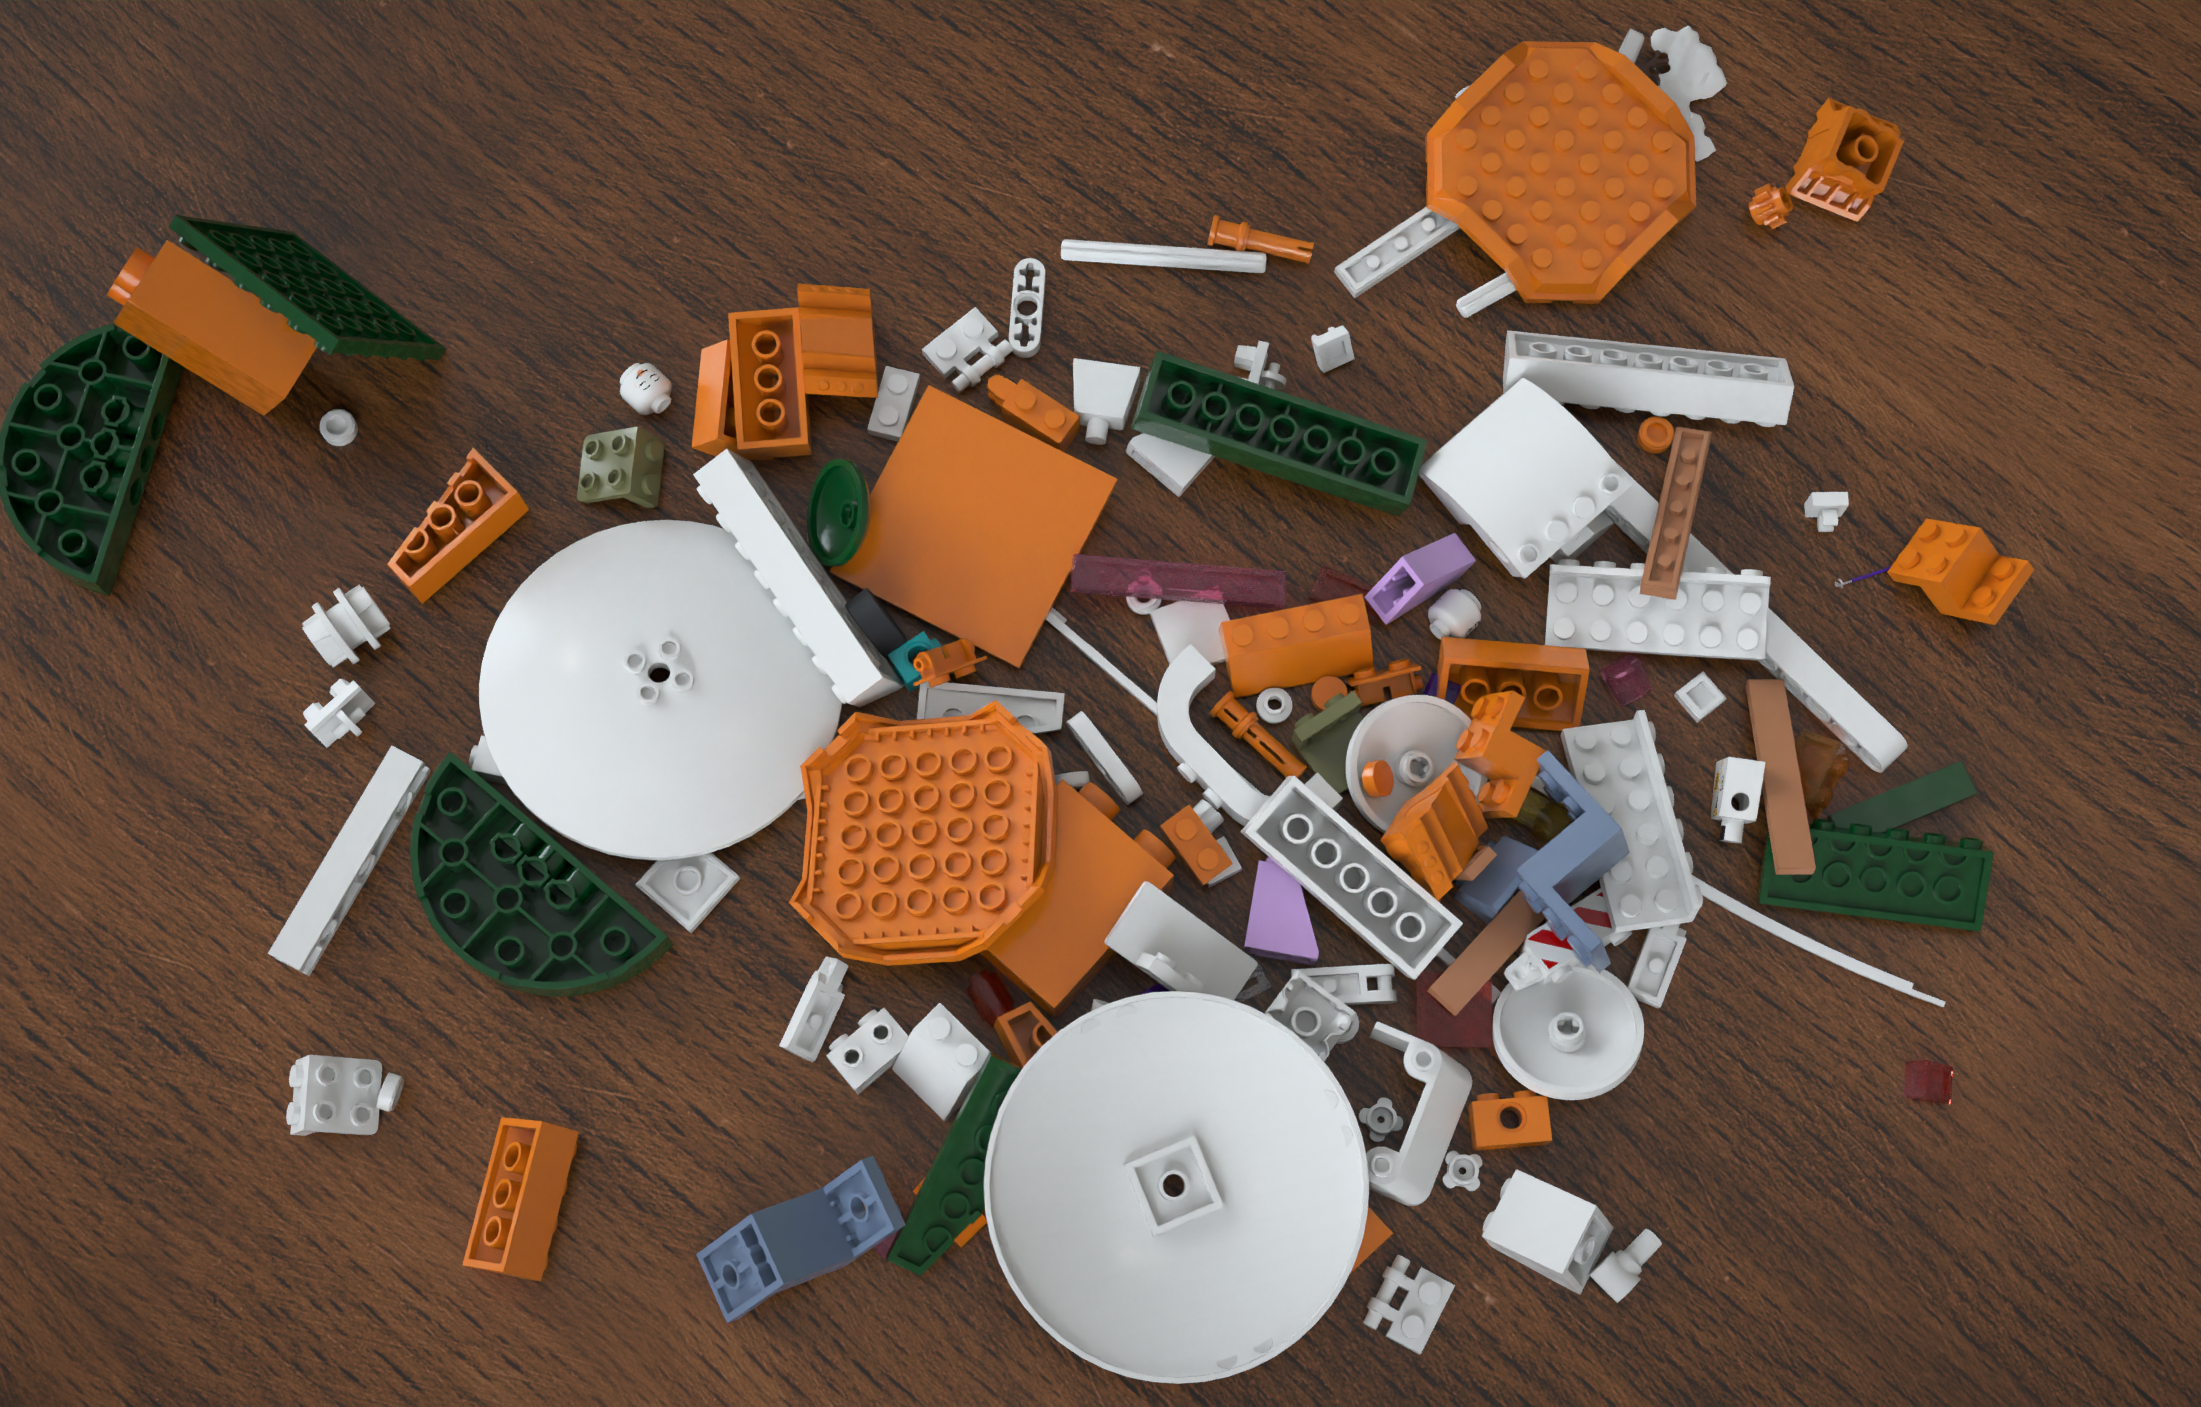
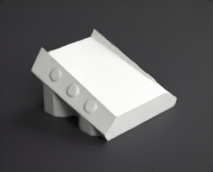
(1311, 1013)

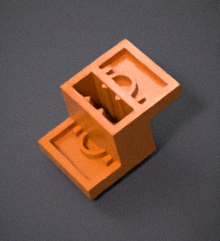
(1960, 571)
(1499, 754)

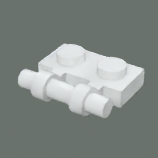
(962, 342)
(1419, 1309)

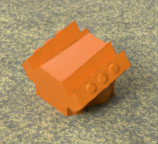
(1845, 160)
(837, 341)
(1437, 831)

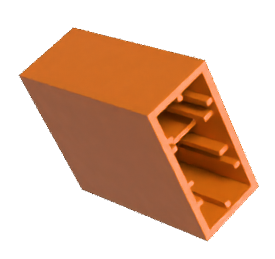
(210, 326)
(1097, 871)

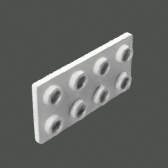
(1178, 947)

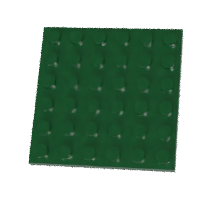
(307, 290)

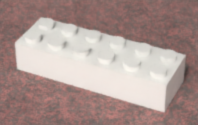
(1351, 877)

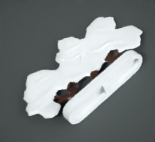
(1690, 77)

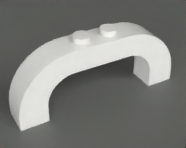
(1197, 759)

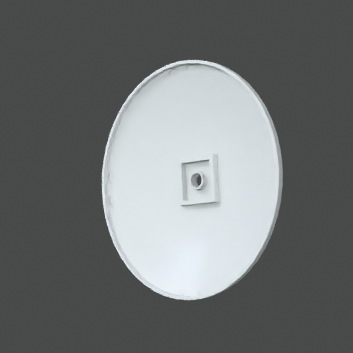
(640, 760)
(1265, 1205)

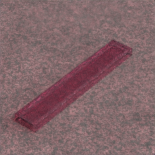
(1178, 581)

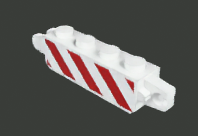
(1548, 958)

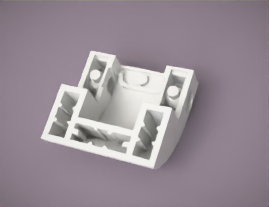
(1524, 477)

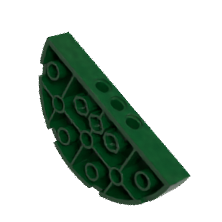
(83, 450)
(517, 897)

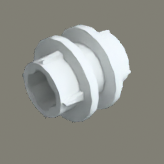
(346, 626)

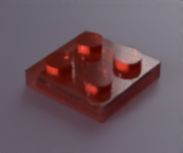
(1441, 1028)

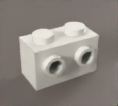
(868, 1050)

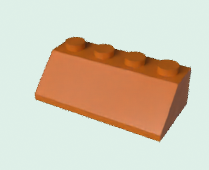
(769, 383)
(1296, 645)
(1546, 675)
(521, 1198)

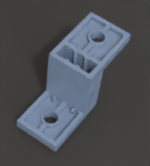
(1572, 862)
(800, 1239)

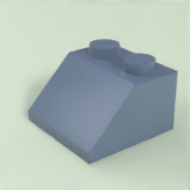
(1497, 882)

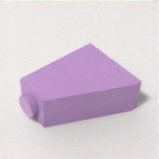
(1419, 577)
(1279, 918)

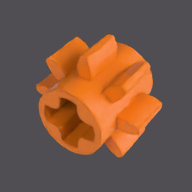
(1770, 206)

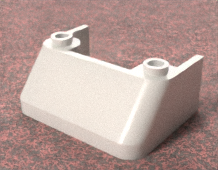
(1412, 1171)

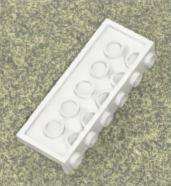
(1710, 617)
(1626, 778)

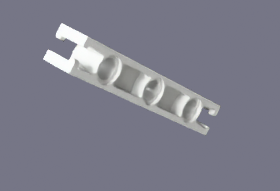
(350, 861)

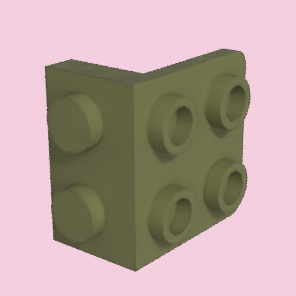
(620, 466)
(1326, 738)

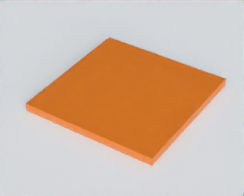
(976, 526)

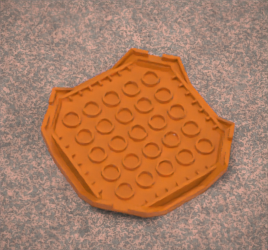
(1562, 168)
(926, 835)

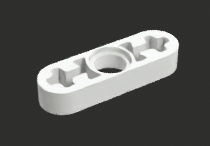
(1019, 284)
(1104, 758)

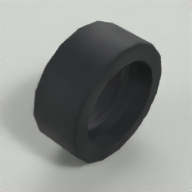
(876, 622)

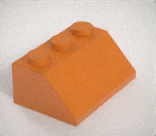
(715, 410)

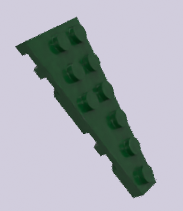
(954, 1185)

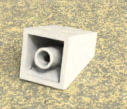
(941, 1061)
(1547, 1230)

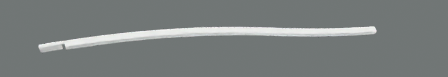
(1797, 938)

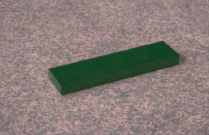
(1910, 800)

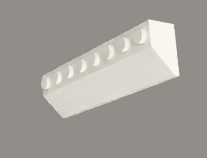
(1651, 378)
(796, 579)

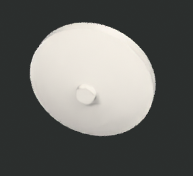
(1418, 743)
(1569, 1035)

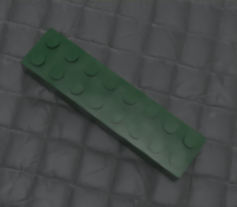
(1279, 434)

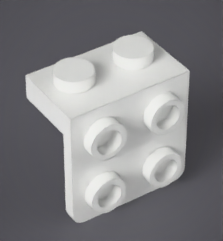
(334, 1095)

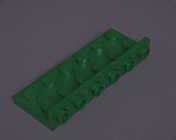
(1886, 876)

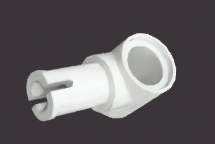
(1619, 1272)

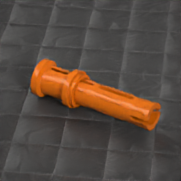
(1242, 237)
(1246, 726)

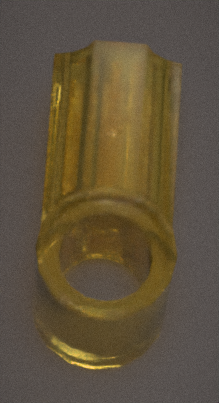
(1543, 817)

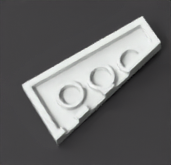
(1033, 709)

